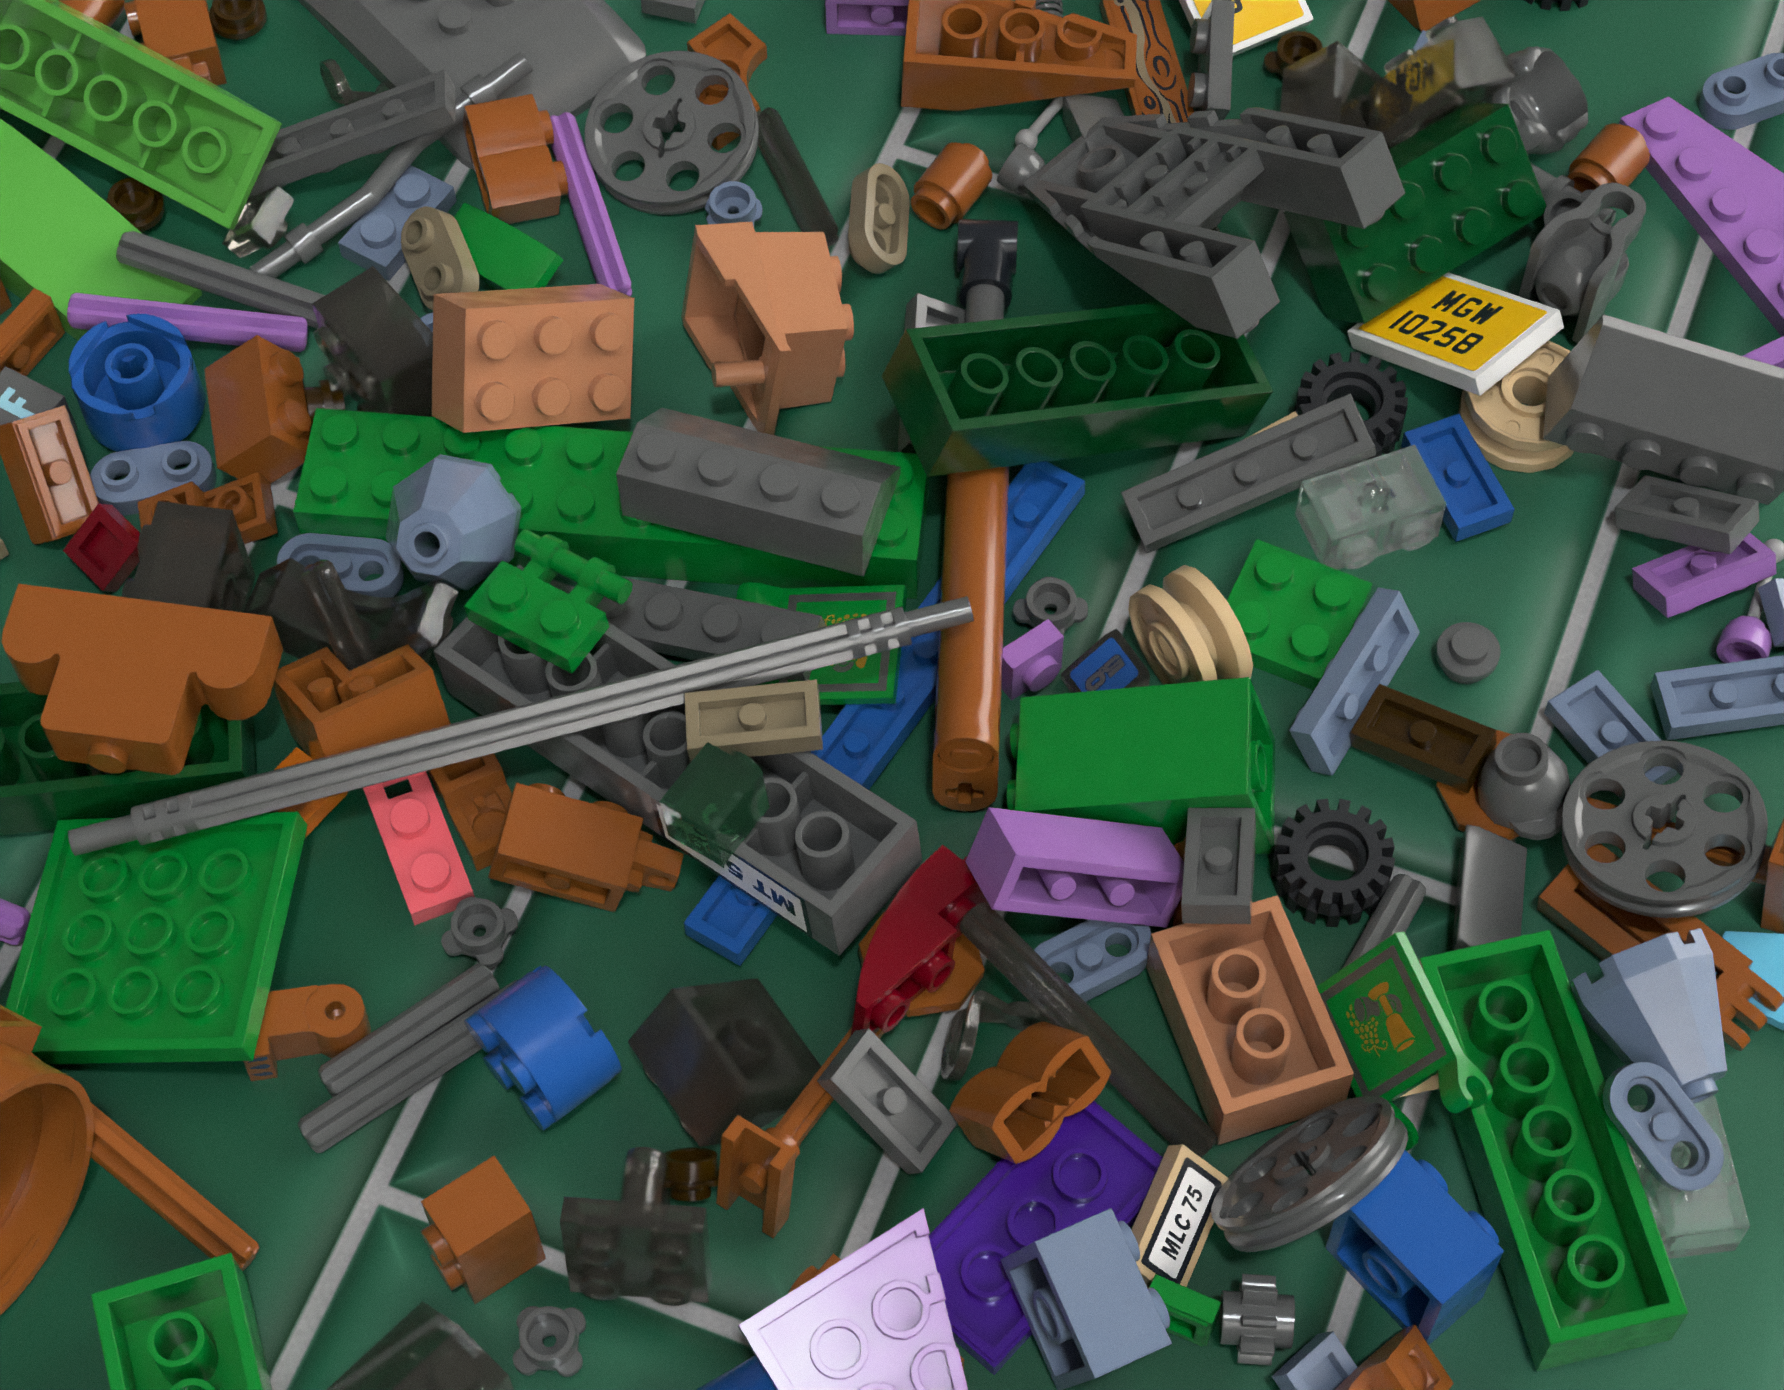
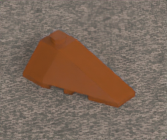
(1008, 54)

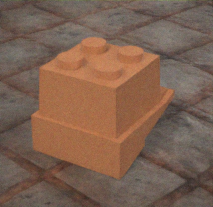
(767, 316)

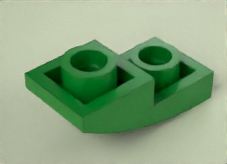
(505, 254)

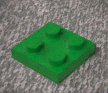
(1295, 612)

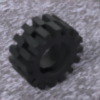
(1365, 385)
(1342, 830)

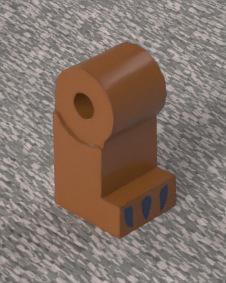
(307, 1023)

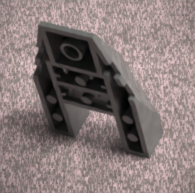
(1162, 186)

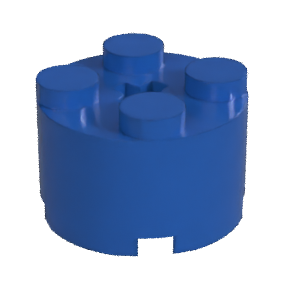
(136, 383)
(543, 1045)

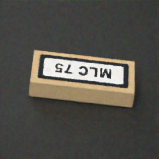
(1176, 1216)

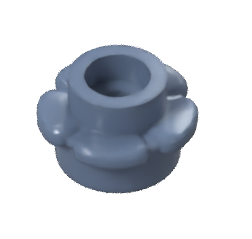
(733, 197)

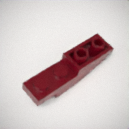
(915, 940)

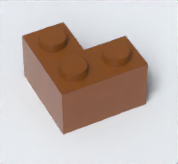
(347, 710)

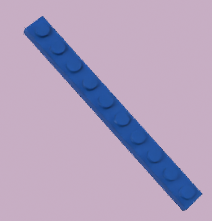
(869, 735)

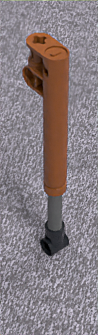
(974, 563)

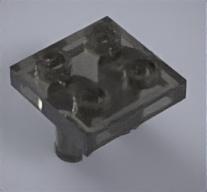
(637, 1242)

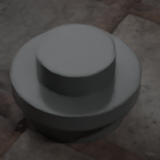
(1467, 652)

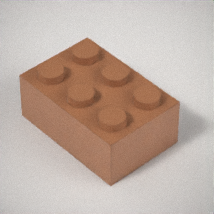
(532, 357)
(1248, 1021)

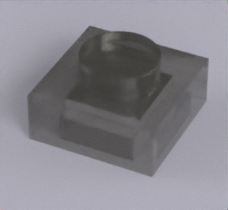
(260, 222)

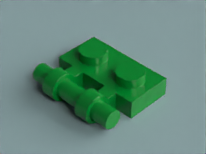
(540, 616)

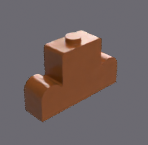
(135, 672)

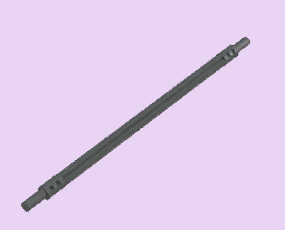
(518, 726)

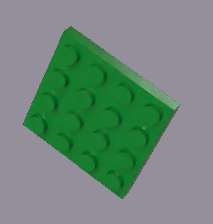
(158, 943)

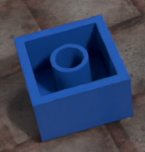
(1417, 1248)

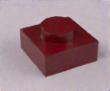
(105, 547)

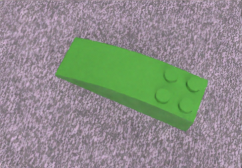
(131, 107)
(65, 235)

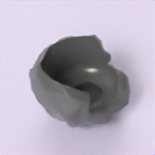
(1543, 100)

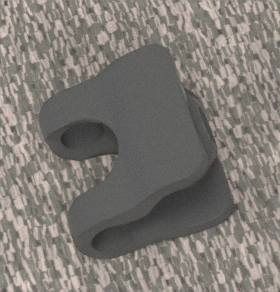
(1581, 260)

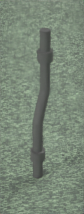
(305, 241)

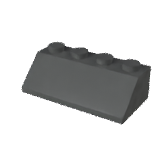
(1671, 409)
(755, 489)

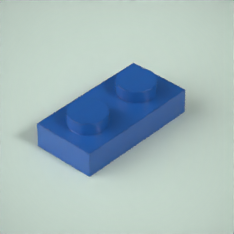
(1463, 476)

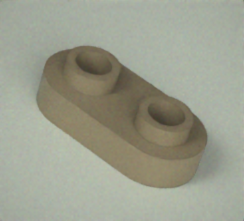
(878, 219)
(437, 254)

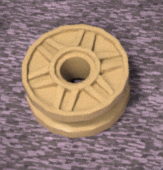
(1507, 429)
(1189, 630)

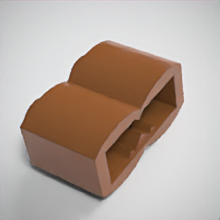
(512, 159)
(1024, 1098)

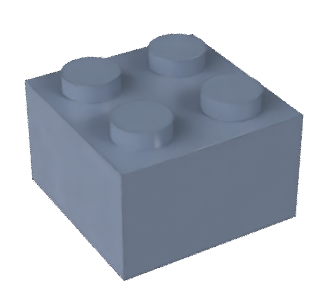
(1088, 1299)

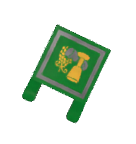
(855, 681)
(1399, 1031)

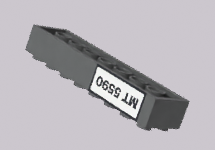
(815, 858)

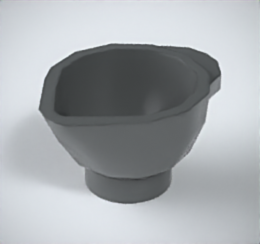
(1524, 786)

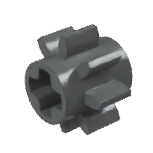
(1256, 1319)

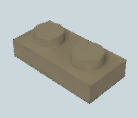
(755, 719)

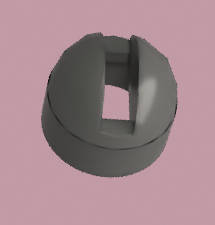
(1019, 167)

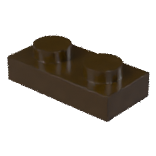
(1423, 738)

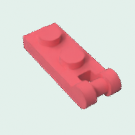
(419, 848)

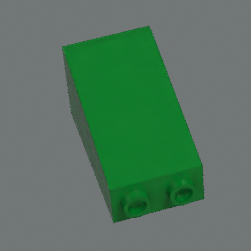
(1146, 755)

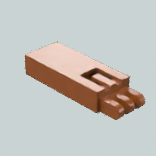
(1611, 930)

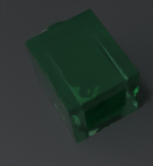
(715, 803)

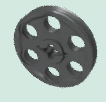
(659, 114)
(1673, 850)
(1275, 1198)

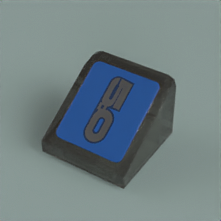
(1106, 666)

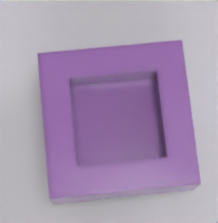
(1032, 660)

